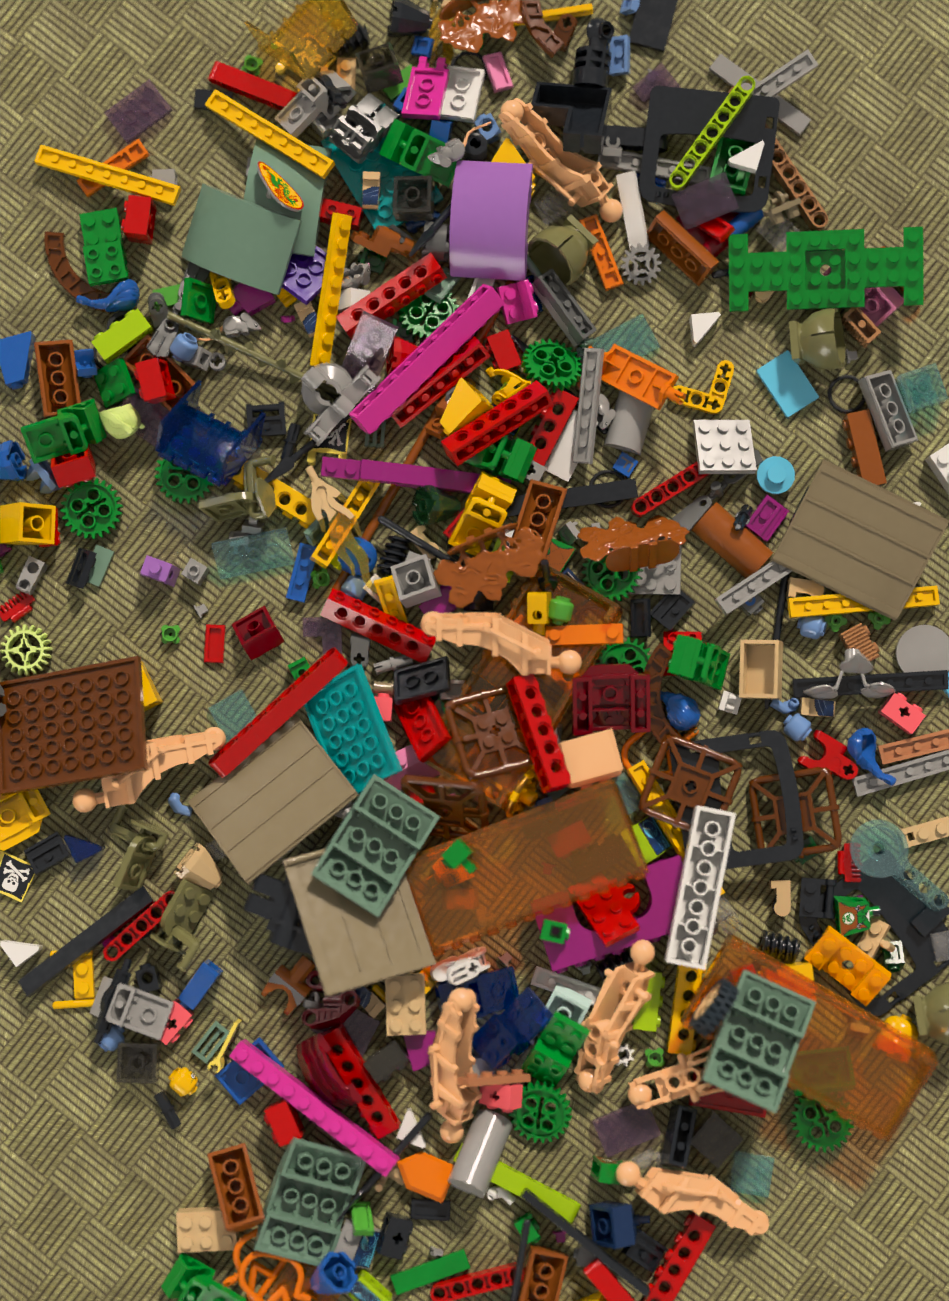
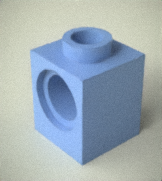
(492, 135)

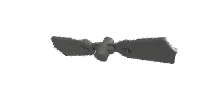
(164, 336)
(694, 512)

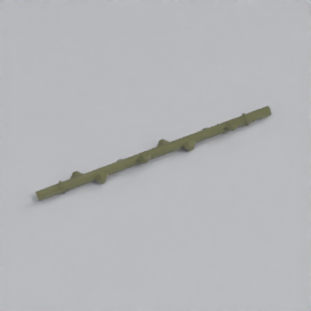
(247, 349)

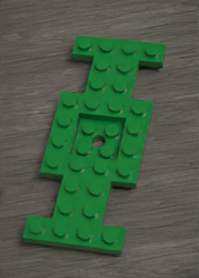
(850, 264)

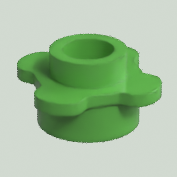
(249, 60)
(325, 578)
(878, 623)
(835, 625)
(175, 634)
(659, 1060)

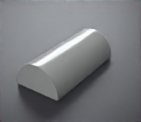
(888, 410)
(630, 424)
(480, 1152)

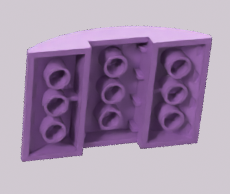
(490, 220)

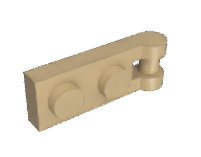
(927, 831)

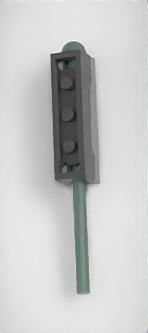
(562, 306)

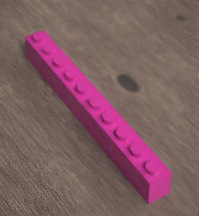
(426, 359)
(314, 1107)

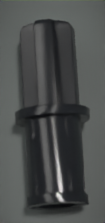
(291, 440)
(742, 517)
(167, 1110)

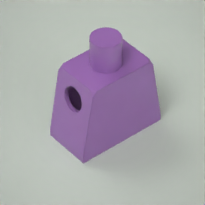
(160, 571)

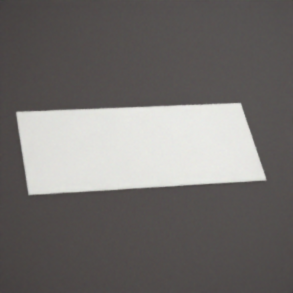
(561, 459)

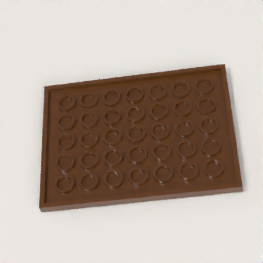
(72, 726)

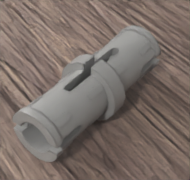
(392, 664)

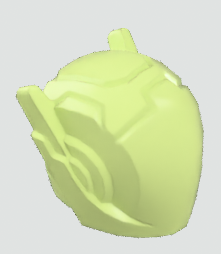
(121, 421)

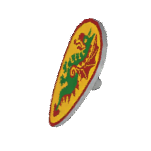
(279, 188)

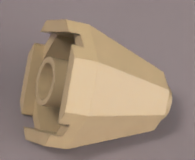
(199, 868)

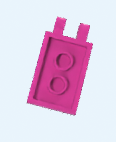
(426, 90)

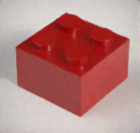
(139, 219)
(154, 380)
(73, 468)
(284, 1122)

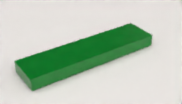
(430, 1271)

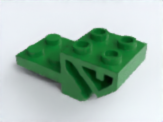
(411, 149)
(104, 247)
(64, 433)
(505, 458)
(699, 661)
(555, 1049)
(193, 1282)

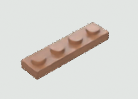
(913, 747)
(488, 1078)

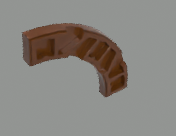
(538, 29)
(63, 271)
(656, 667)

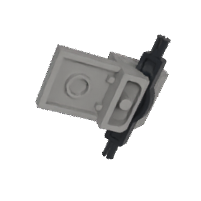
(322, 93)
(129, 1007)

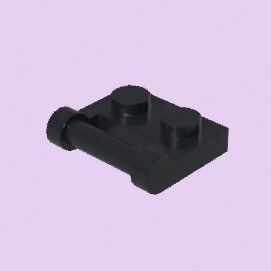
(272, 424)
(811, 898)

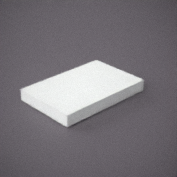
(462, 94)

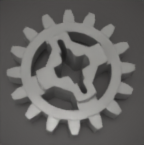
(645, 258)

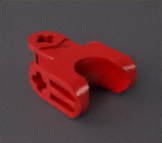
(831, 758)

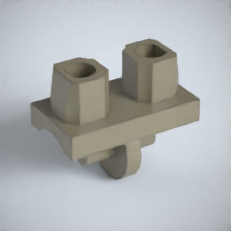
(790, 207)

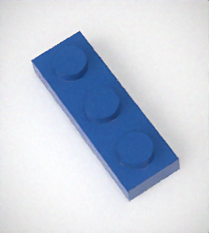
(301, 572)

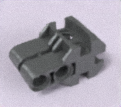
(362, 128)

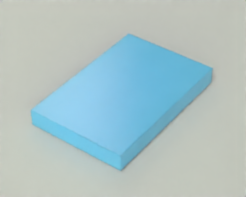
(787, 384)

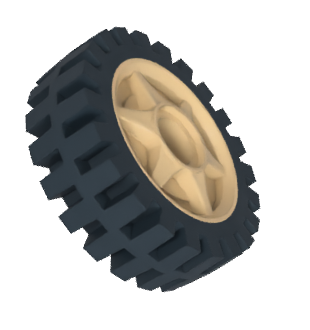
(713, 1007)

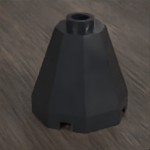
(407, 19)

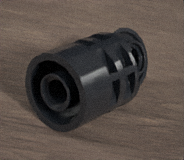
(594, 60)

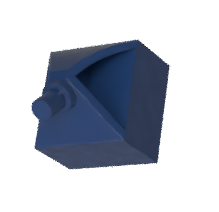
(615, 1223)

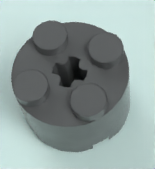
(438, 244)

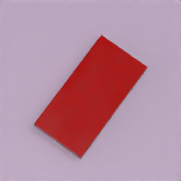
(423, 727)
(726, 1102)

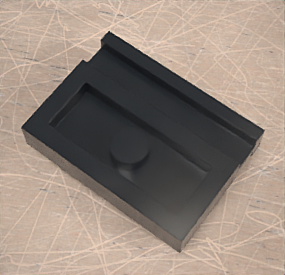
(81, 568)
(672, 610)
(47, 853)
(645, 1251)

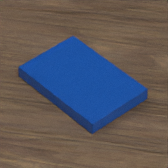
(239, 1081)

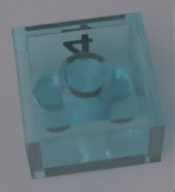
(921, 388)

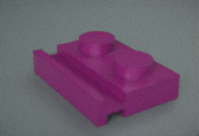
(766, 518)

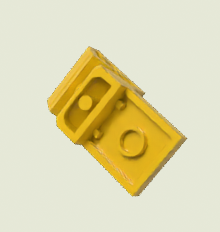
(483, 509)

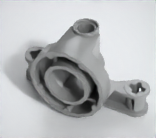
(333, 412)

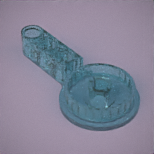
(892, 860)

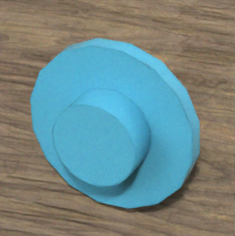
(775, 475)

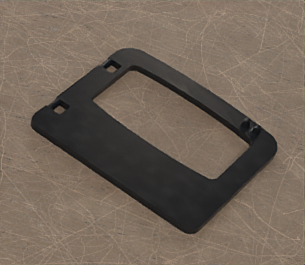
(687, 113)
(780, 750)
(898, 908)

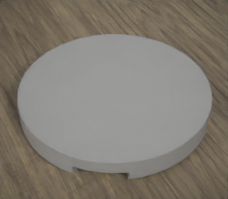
(923, 649)

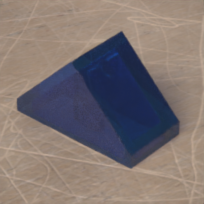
(81, 848)

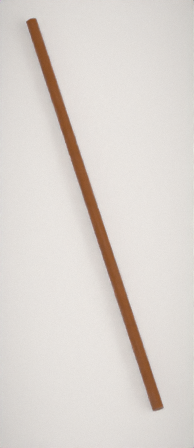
(410, 459)

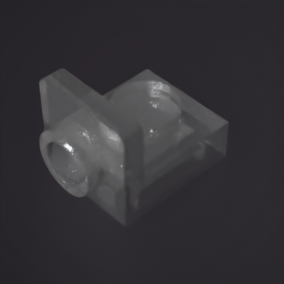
(644, 1159)

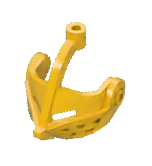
(511, 380)

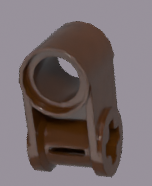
(563, 33)

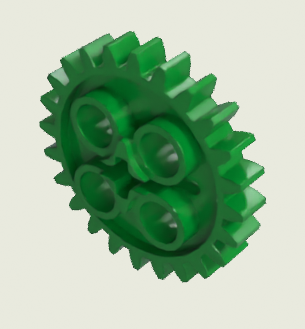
(419, 307)
(552, 365)
(182, 490)
(82, 494)
(620, 586)
(619, 650)
(557, 1115)
(804, 1126)

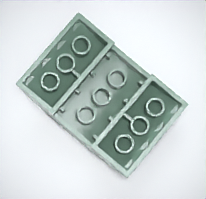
(303, 181)
(240, 239)
(374, 845)
(758, 1041)
(306, 1200)

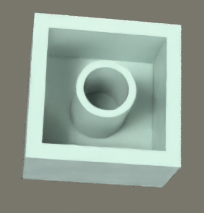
(568, 1003)

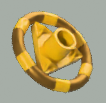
(523, 794)

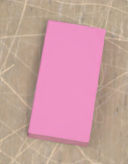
(497, 72)

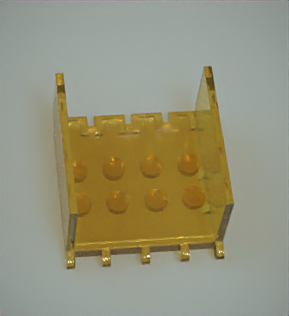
(308, 35)

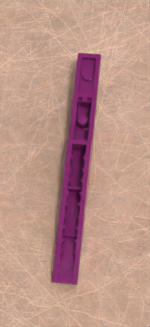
(399, 474)

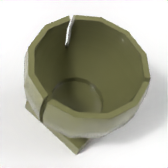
(563, 249)
(819, 340)
(933, 1014)

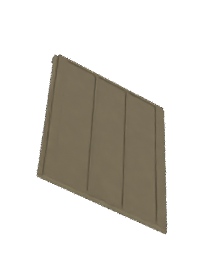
(860, 540)
(273, 799)
(350, 942)

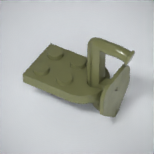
(257, 496)
(140, 851)
(181, 919)

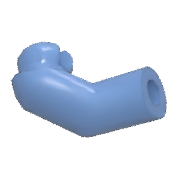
(785, 707)
(177, 807)

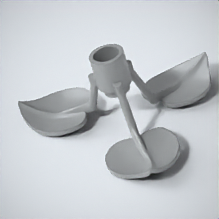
(855, 663)

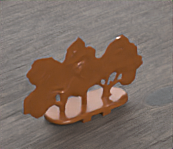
(491, 18)
(632, 544)
(488, 569)

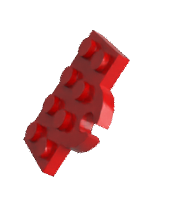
(612, 913)

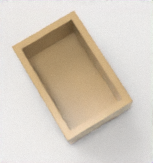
(761, 669)
(406, 1004)
(203, 1230)

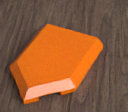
(426, 1175)

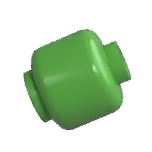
(560, 610)

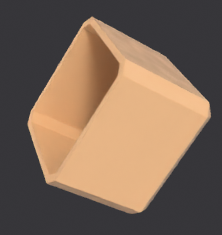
(591, 758)

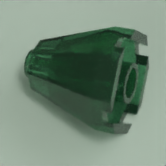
(434, 505)

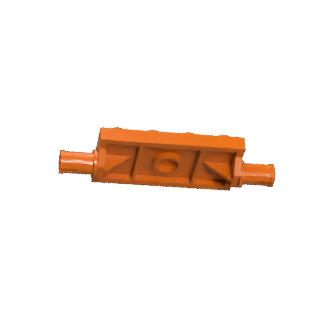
(639, 378)

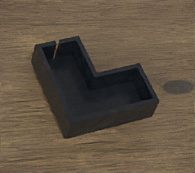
(579, 110)

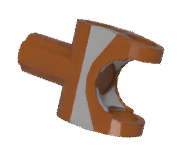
(292, 982)

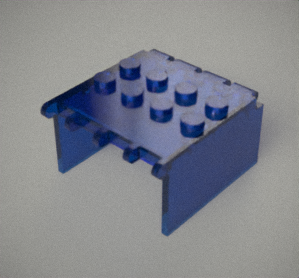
(204, 442)

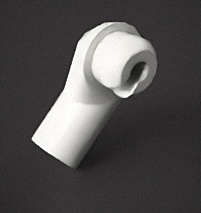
(499, 1192)

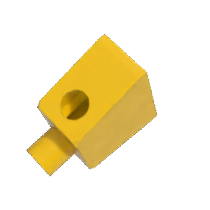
(538, 602)

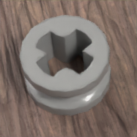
(221, 366)

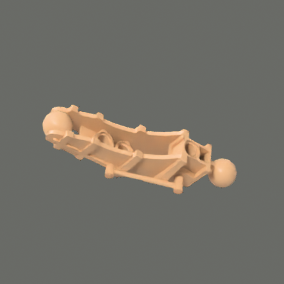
(566, 171)
(491, 630)
(161, 755)
(624, 986)
(451, 1058)
(640, 1092)
(682, 1190)

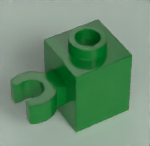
(458, 855)

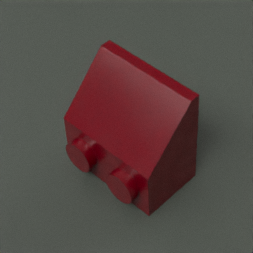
(257, 633)

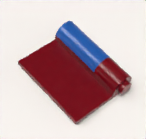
(740, 221)

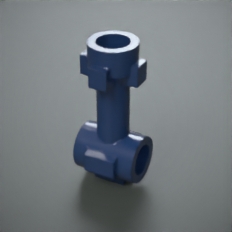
(413, 226)

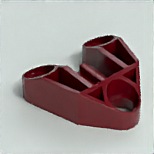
(330, 1016)

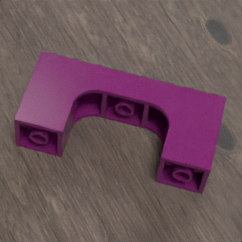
(654, 921)

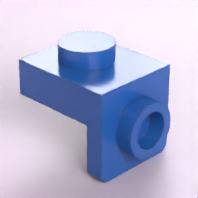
(85, 363)

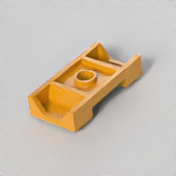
(862, 979)

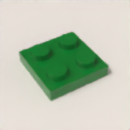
(198, 301)
(114, 383)

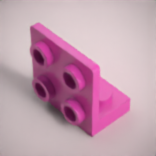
(518, 302)

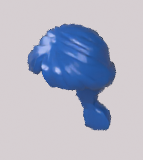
(123, 298)
(681, 710)
(862, 748)

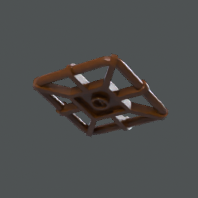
(482, 726)
(684, 774)
(806, 806)
(456, 812)

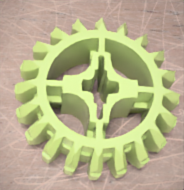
(26, 657)

